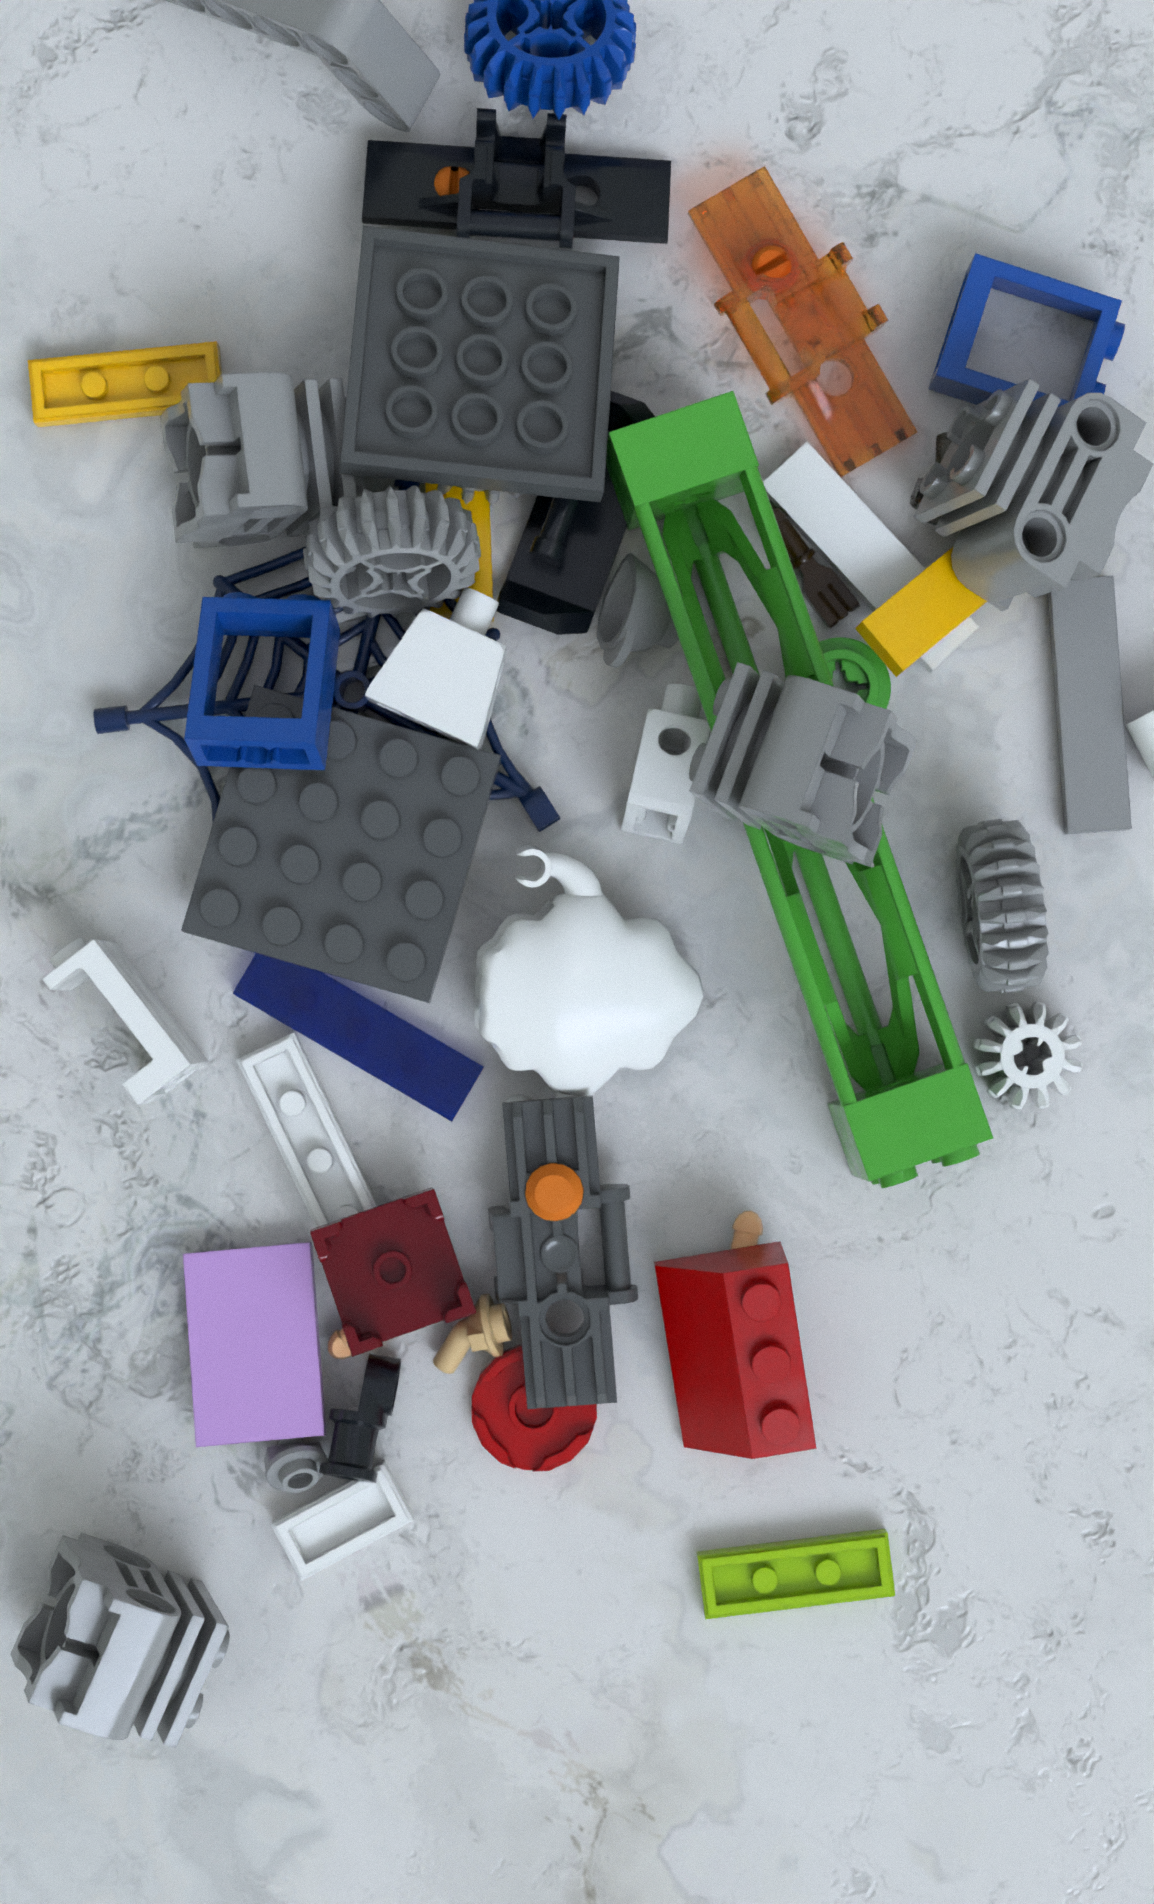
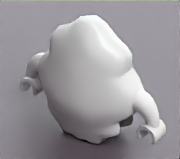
(581, 985)

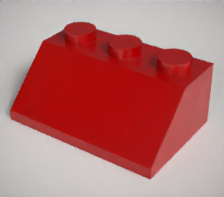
(736, 1352)

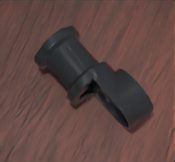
(357, 1431)

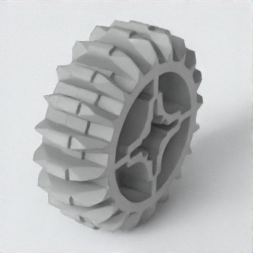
(392, 551)
(1001, 906)

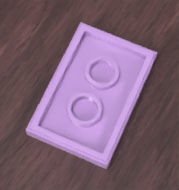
(254, 1344)

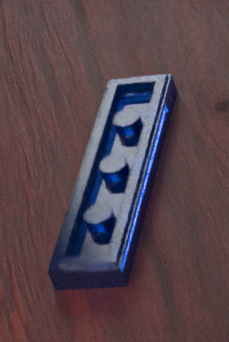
(361, 1033)

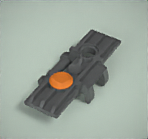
(538, 1252)

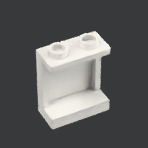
(140, 1008)

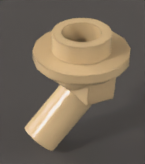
(480, 1331)

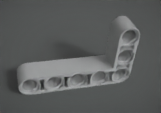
(352, 39)

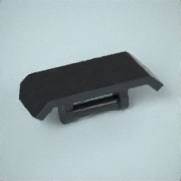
(569, 549)

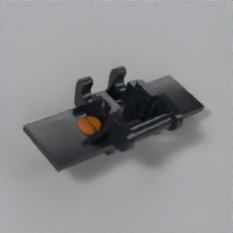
(516, 174)

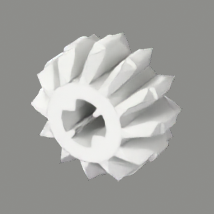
(1045, 1067)

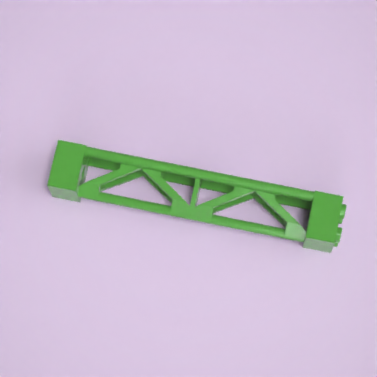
(677, 473)

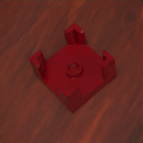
(392, 1270)

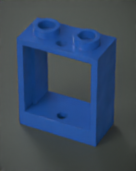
(984, 273)
(263, 740)

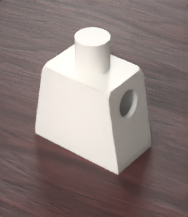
(445, 671)
(660, 786)

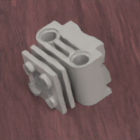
(255, 457)
(1033, 490)
(801, 762)
(120, 1643)

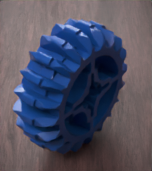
(548, 58)

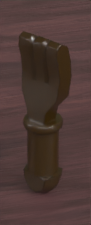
(820, 584)

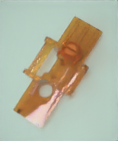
(818, 308)

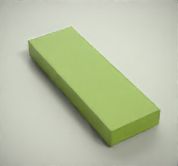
(796, 1573)

